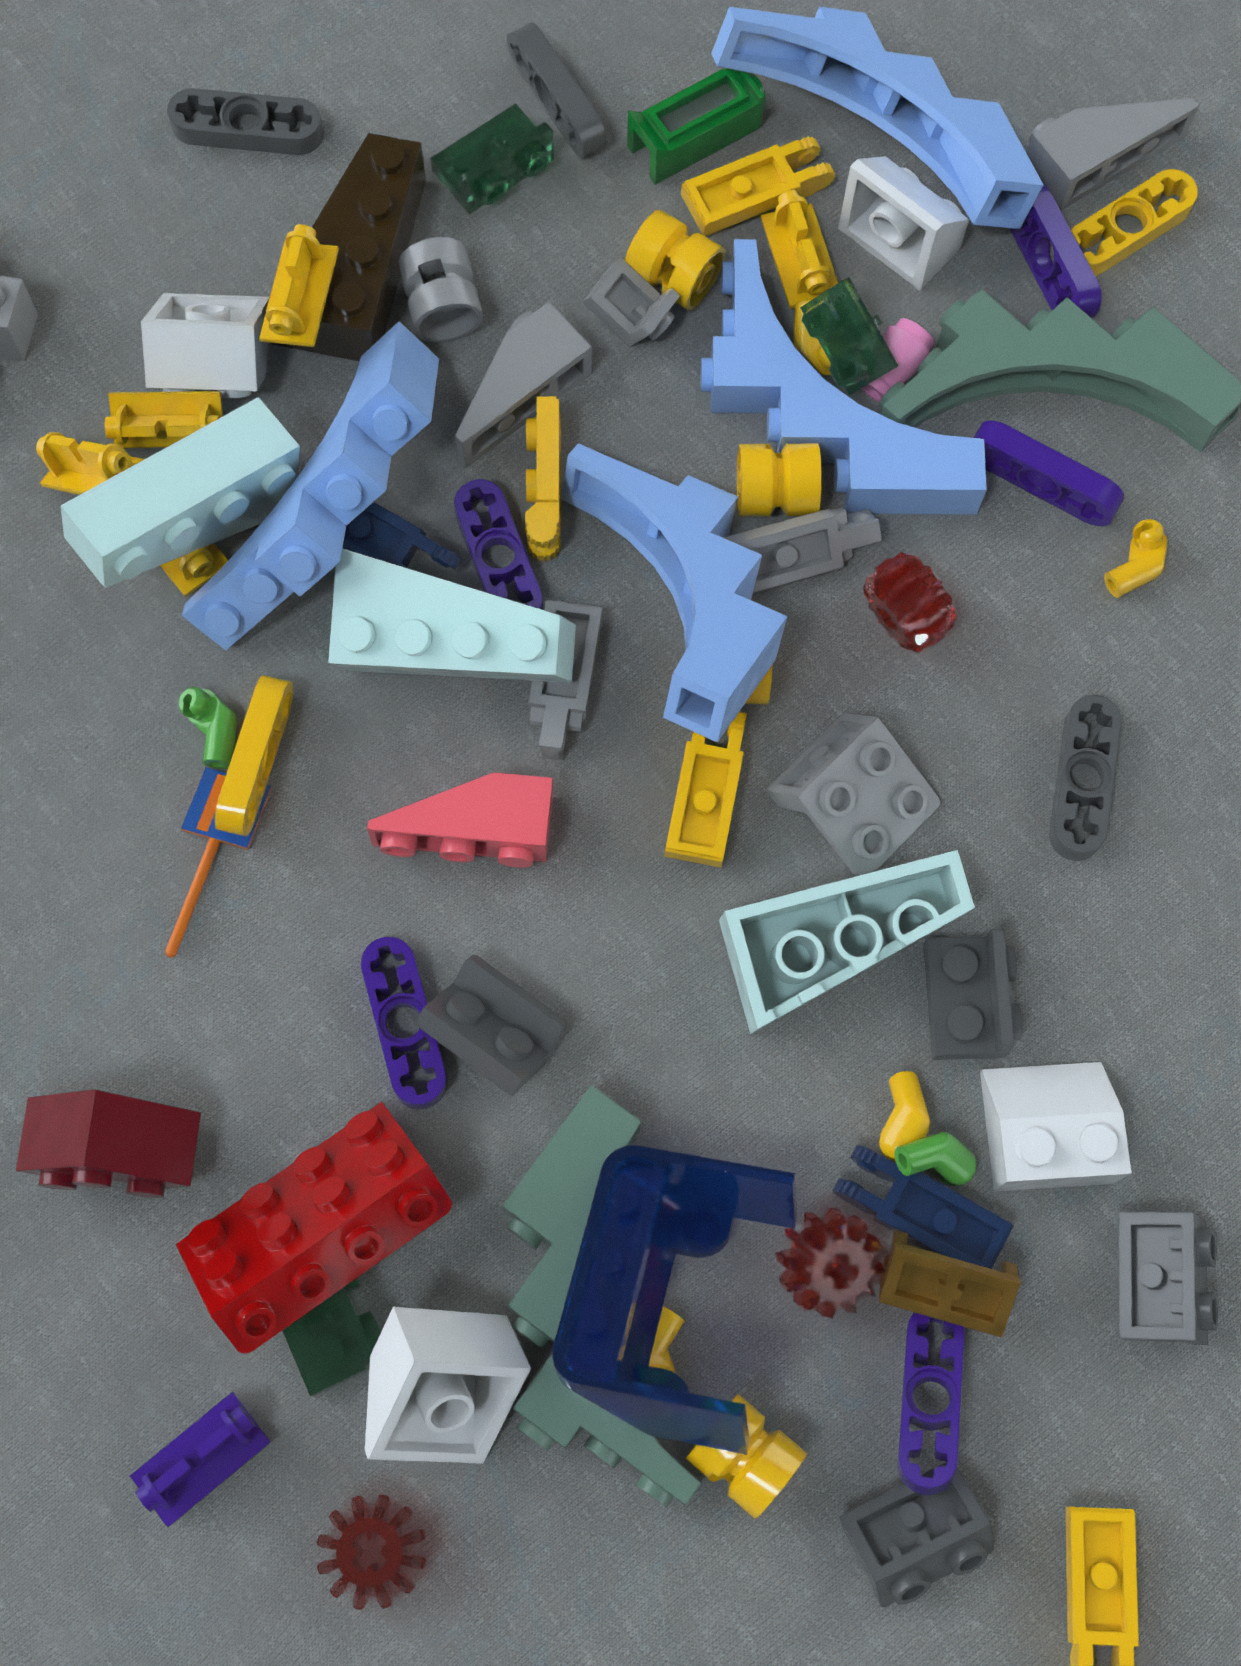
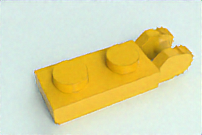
(754, 184)
(544, 482)
(706, 798)
(1101, 1583)

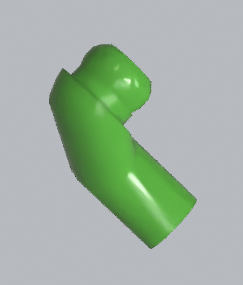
(214, 720)
(939, 1152)

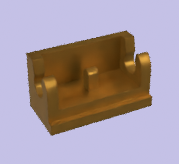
(948, 1287)

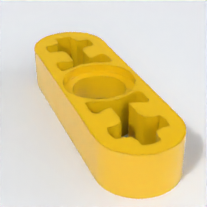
(1141, 204)
(254, 755)

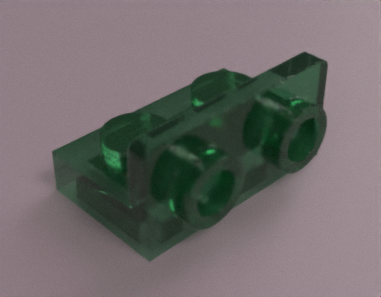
(494, 158)
(333, 1341)

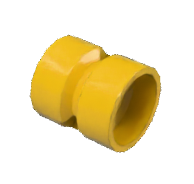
(672, 258)
(778, 479)
(759, 1475)

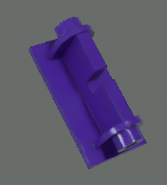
(199, 1460)

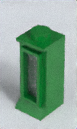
(697, 121)

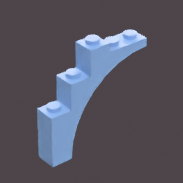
(902, 94)
(875, 458)
(345, 475)
(710, 578)

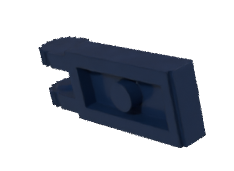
(392, 539)
(927, 1211)

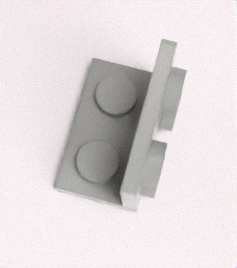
(857, 791)

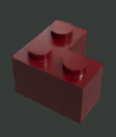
(108, 1138)

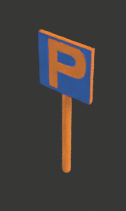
(201, 822)

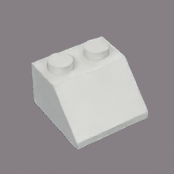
(900, 219)
(205, 344)
(1053, 1127)
(441, 1385)

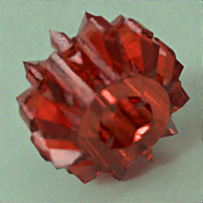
(909, 602)
(844, 1277)
(349, 1551)

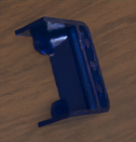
(641, 1217)

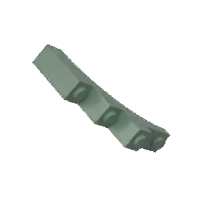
(1139, 367)
(553, 1209)

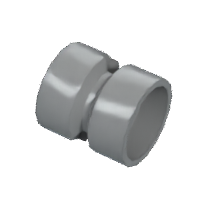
(440, 289)

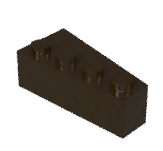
(372, 225)

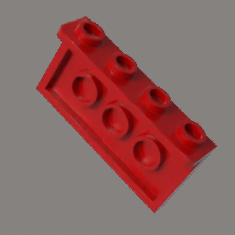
(312, 1228)

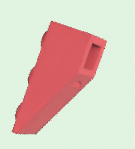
(485, 817)

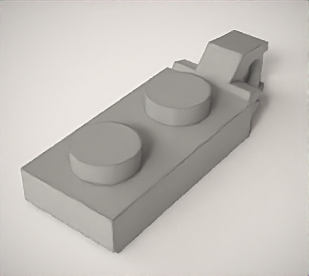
(808, 544)
(565, 704)

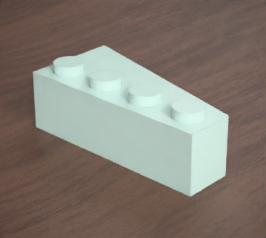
(184, 495)
(430, 626)
(823, 936)

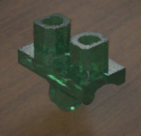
(848, 336)

